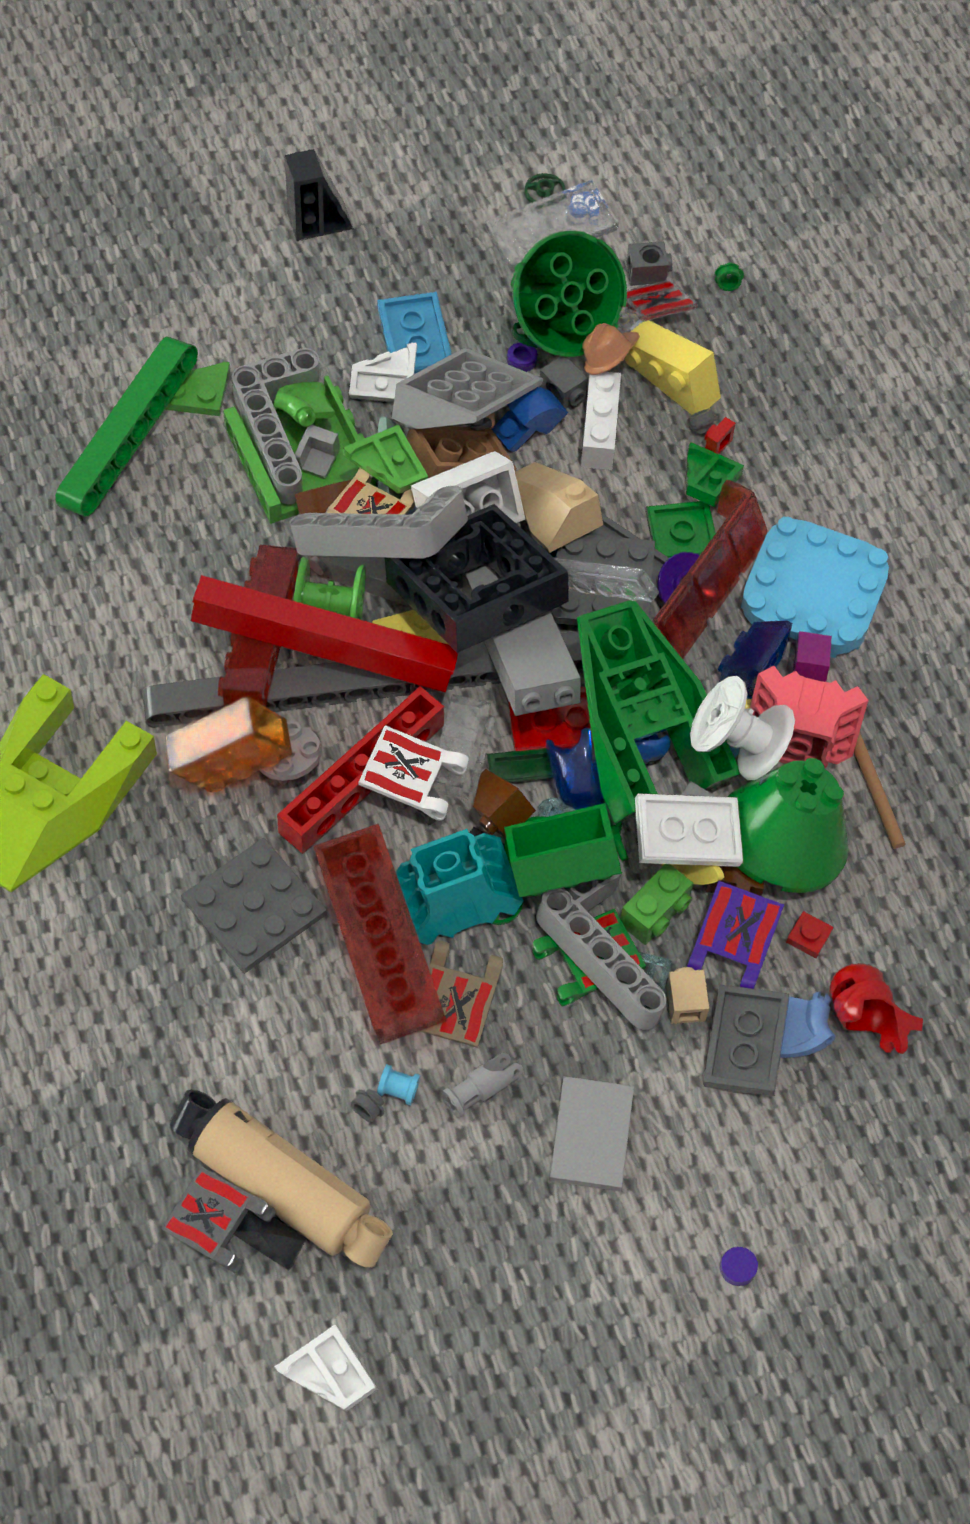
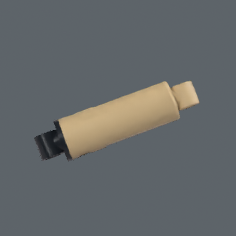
(281, 1175)

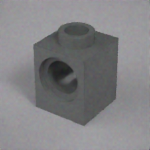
(648, 263)
(565, 381)

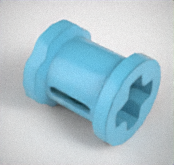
(398, 1084)

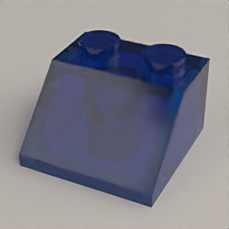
(756, 651)

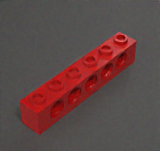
(338, 789)

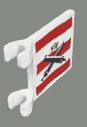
(407, 769)

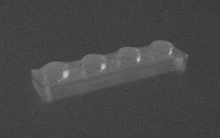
(609, 580)

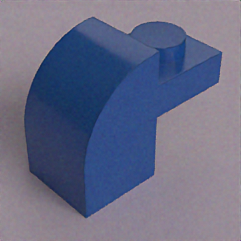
(529, 413)

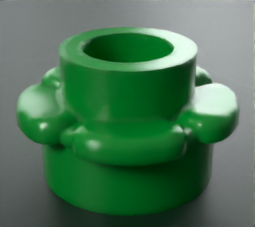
(729, 282)

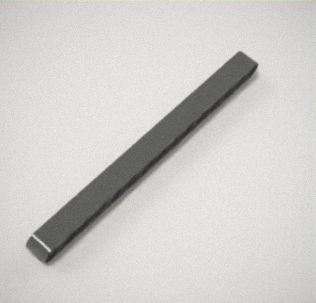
(319, 684)

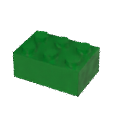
(562, 850)

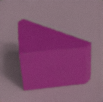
(812, 655)

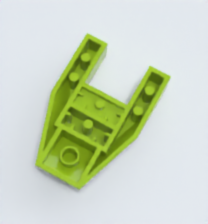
(47, 807)

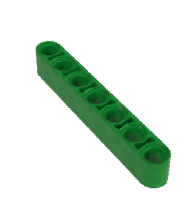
(126, 426)

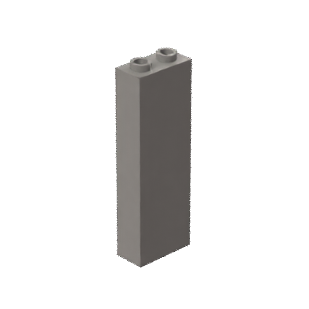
(529, 657)

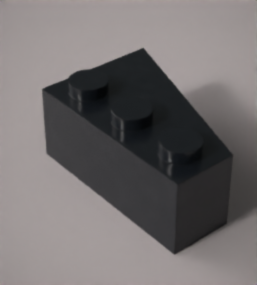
(312, 198)

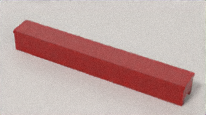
(323, 633)

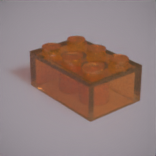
(228, 745)

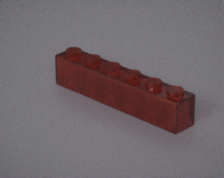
(252, 661)

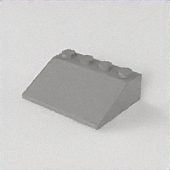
(459, 390)

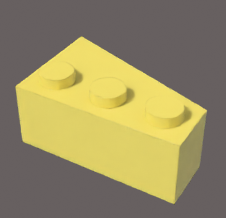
(675, 366)

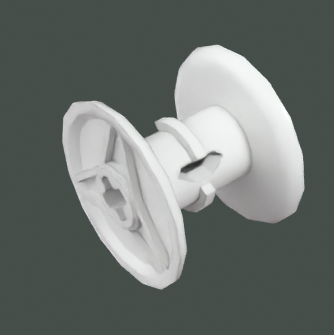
(760, 738)

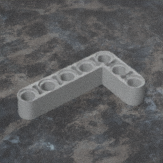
(253, 390)
(383, 534)
(594, 942)

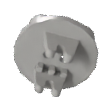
(306, 755)

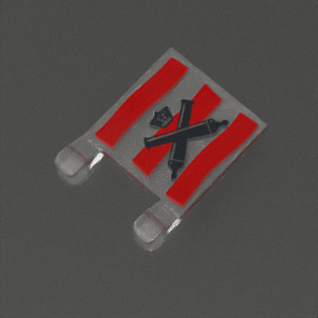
(654, 302)

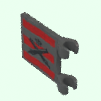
(211, 1214)

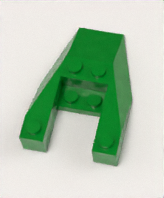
(635, 691)

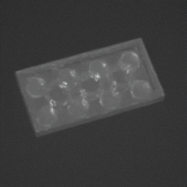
(572, 209)

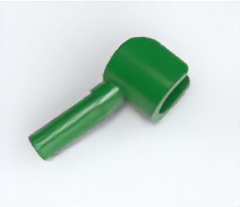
(616, 830)

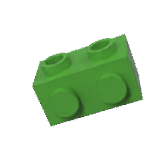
(656, 903)

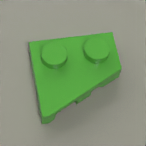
(202, 391)

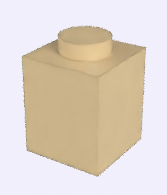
(687, 995)

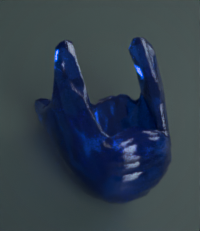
(575, 773)

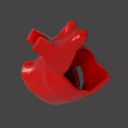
(867, 1004)

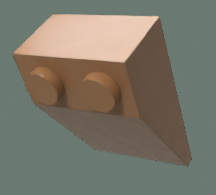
(452, 446)

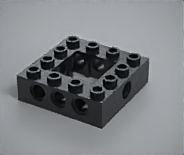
(528, 587)

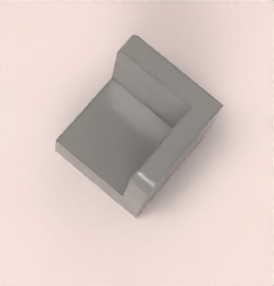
(317, 451)

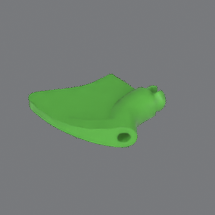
(304, 402)

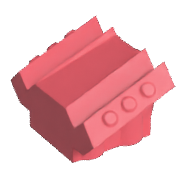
(823, 714)

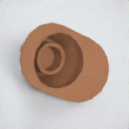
(606, 348)

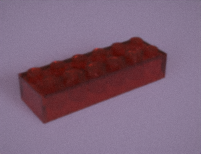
(379, 934)

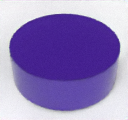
(522, 357)
(738, 1266)

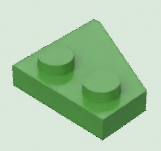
(388, 459)

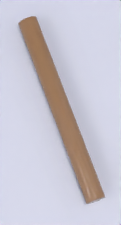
(878, 794)

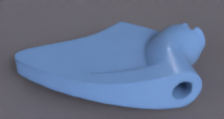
(807, 1026)

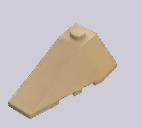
(557, 506)

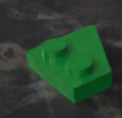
(708, 473)

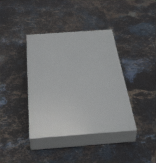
(592, 1133)

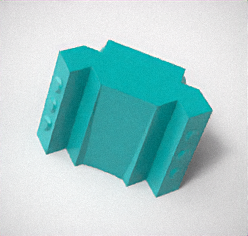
(457, 884)

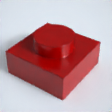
(720, 435)
(809, 934)

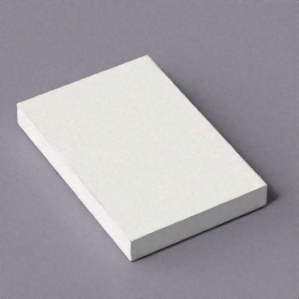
(688, 830)

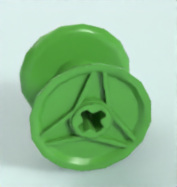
(331, 597)

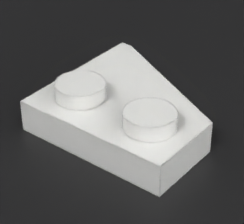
(378, 377)
(329, 1370)

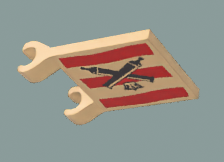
(364, 498)

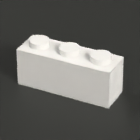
(601, 421)

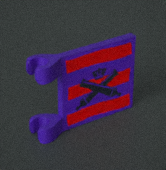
(737, 928)

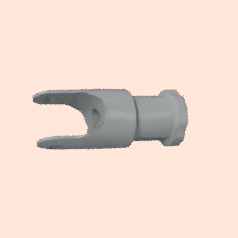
(482, 1084)

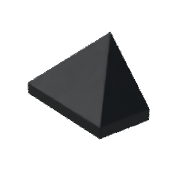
(271, 1239)

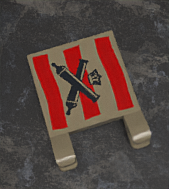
(463, 997)

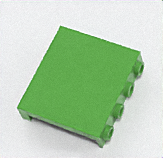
(341, 470)

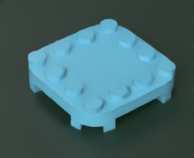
(816, 582)

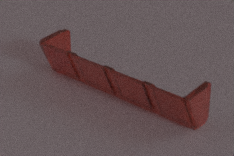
(715, 570)

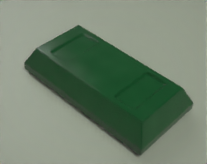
(521, 765)

